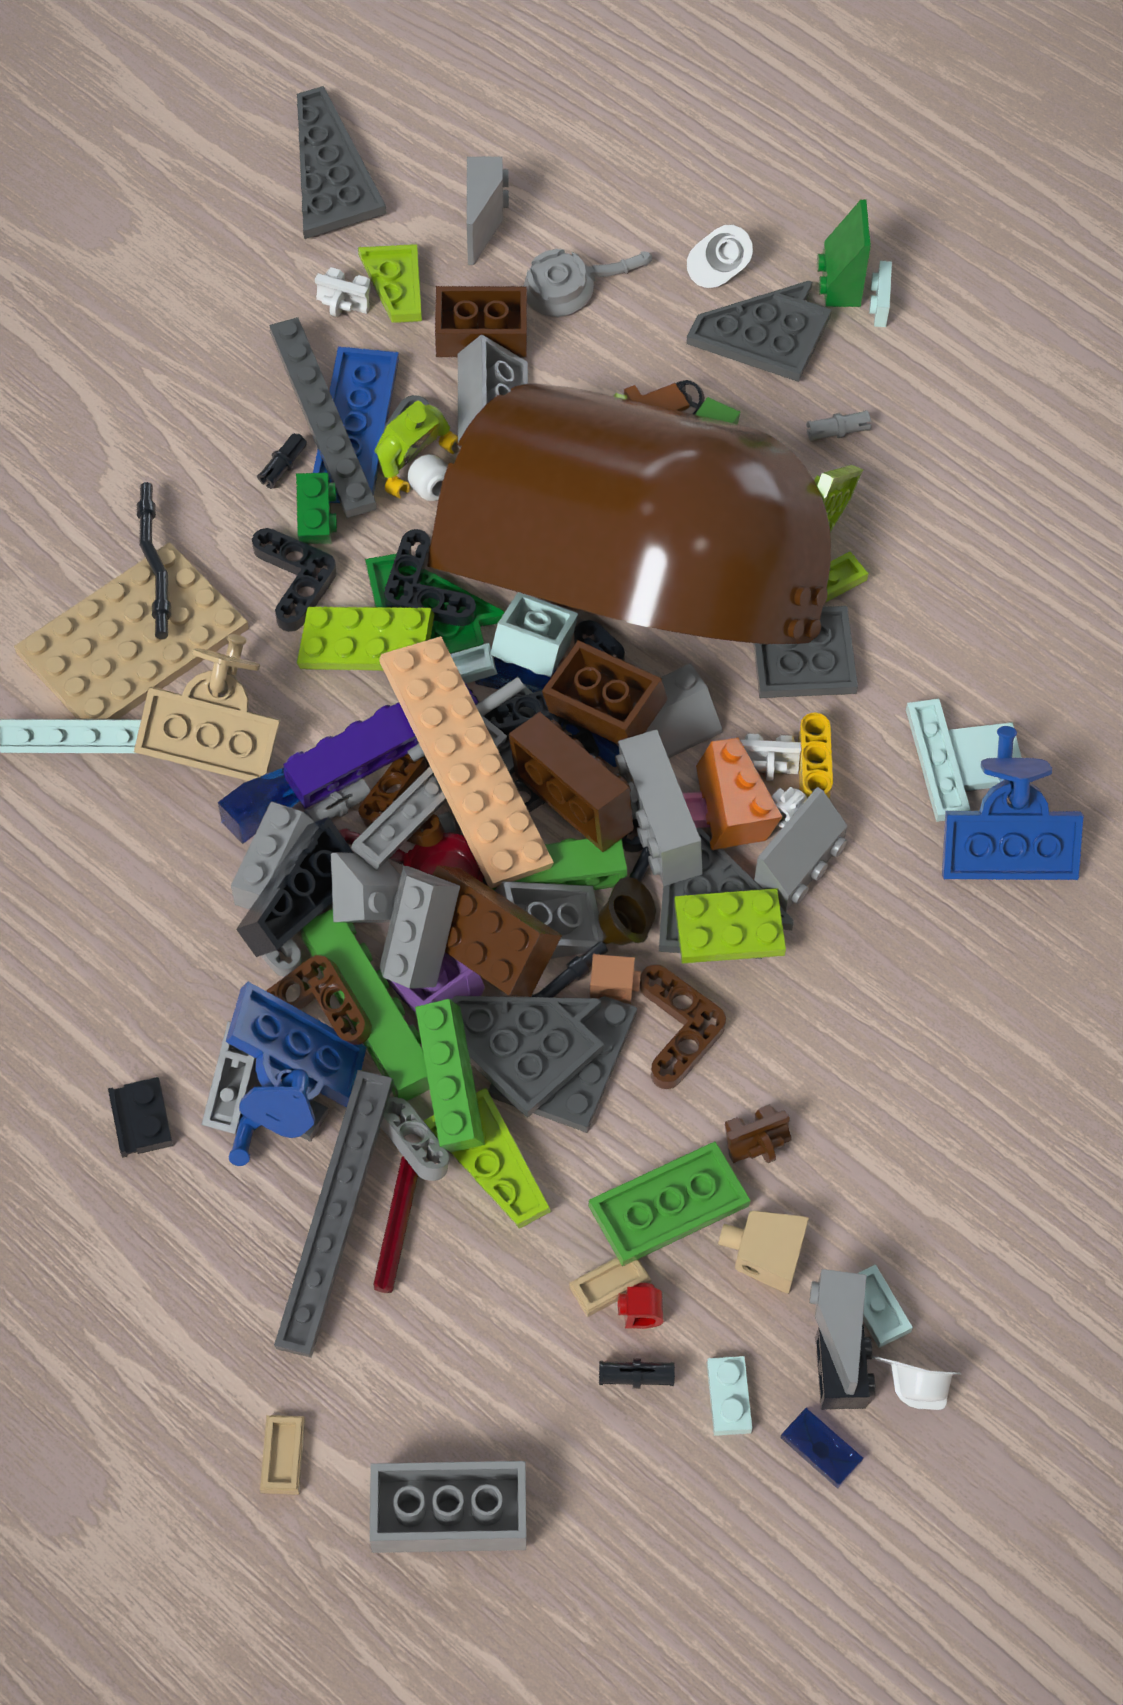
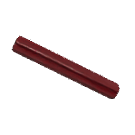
(395, 1228)

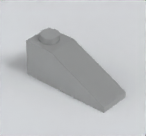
(232, 1080)
(840, 1319)

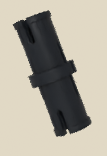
(636, 1373)

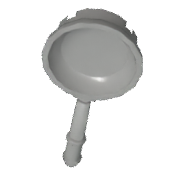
(563, 284)

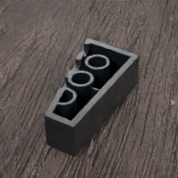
(296, 890)

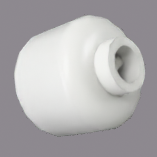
(427, 476)

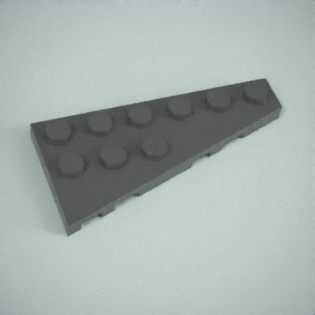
(333, 176)

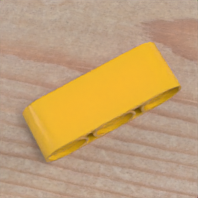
(818, 749)

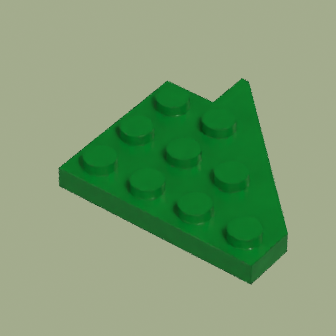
(455, 637)

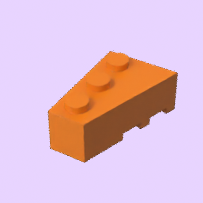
(735, 796)

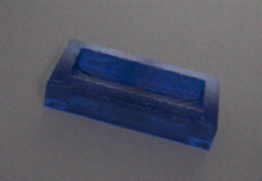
(821, 1448)

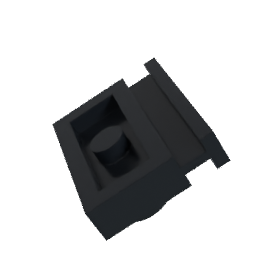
(140, 1117)

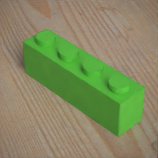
(582, 864)
(450, 1075)

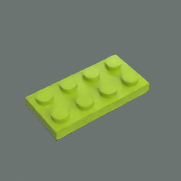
(359, 635)

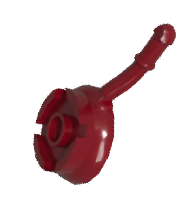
(450, 852)

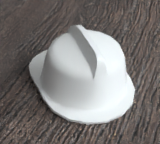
(719, 256)
(919, 1386)

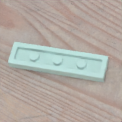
(937, 757)

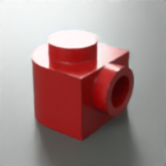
(641, 1306)

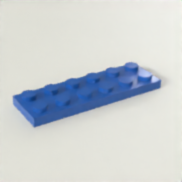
(363, 396)

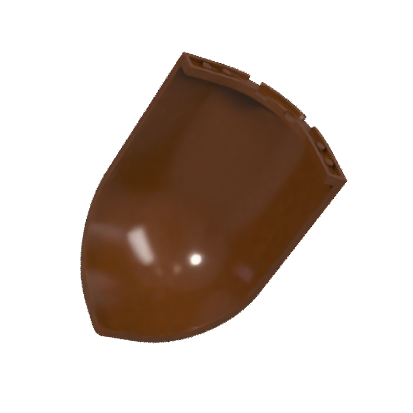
(637, 516)

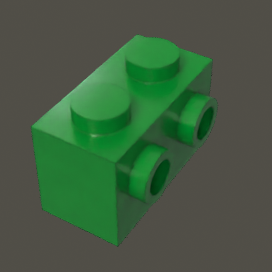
(314, 513)

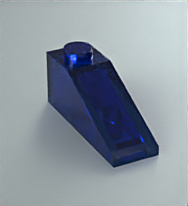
(246, 805)

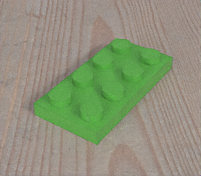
(668, 1203)

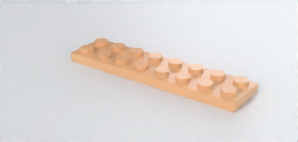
(466, 762)

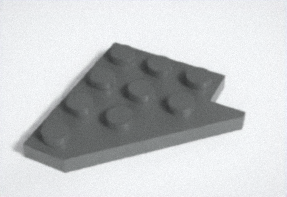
(765, 331)
(719, 876)
(529, 1043)
(579, 1098)

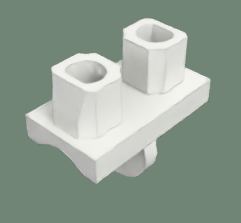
(343, 295)
(773, 756)

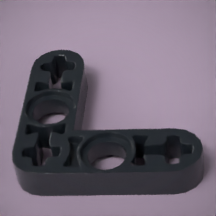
(303, 568)
(416, 593)
(537, 703)

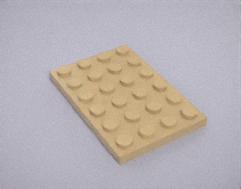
(105, 647)

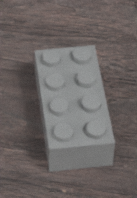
(660, 808)
(447, 1506)

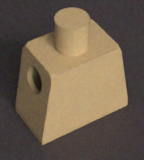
(767, 1247)

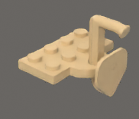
(207, 728)

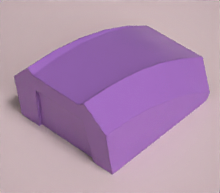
(453, 981)

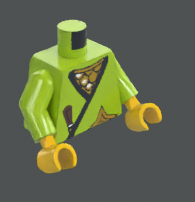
(408, 437)

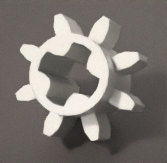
(788, 803)

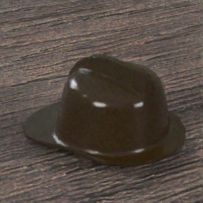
(627, 913)

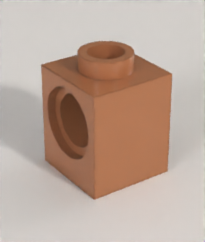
(614, 977)

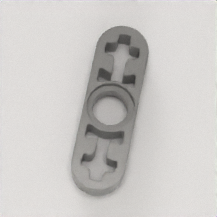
(414, 1152)

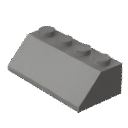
(483, 374)

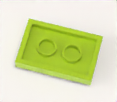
(729, 926)

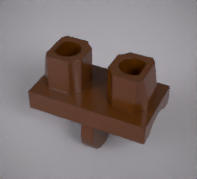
(759, 1137)

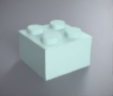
(534, 634)

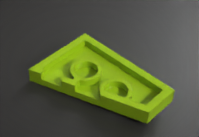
(395, 279)

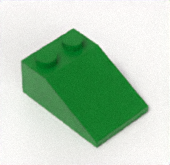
(845, 260)

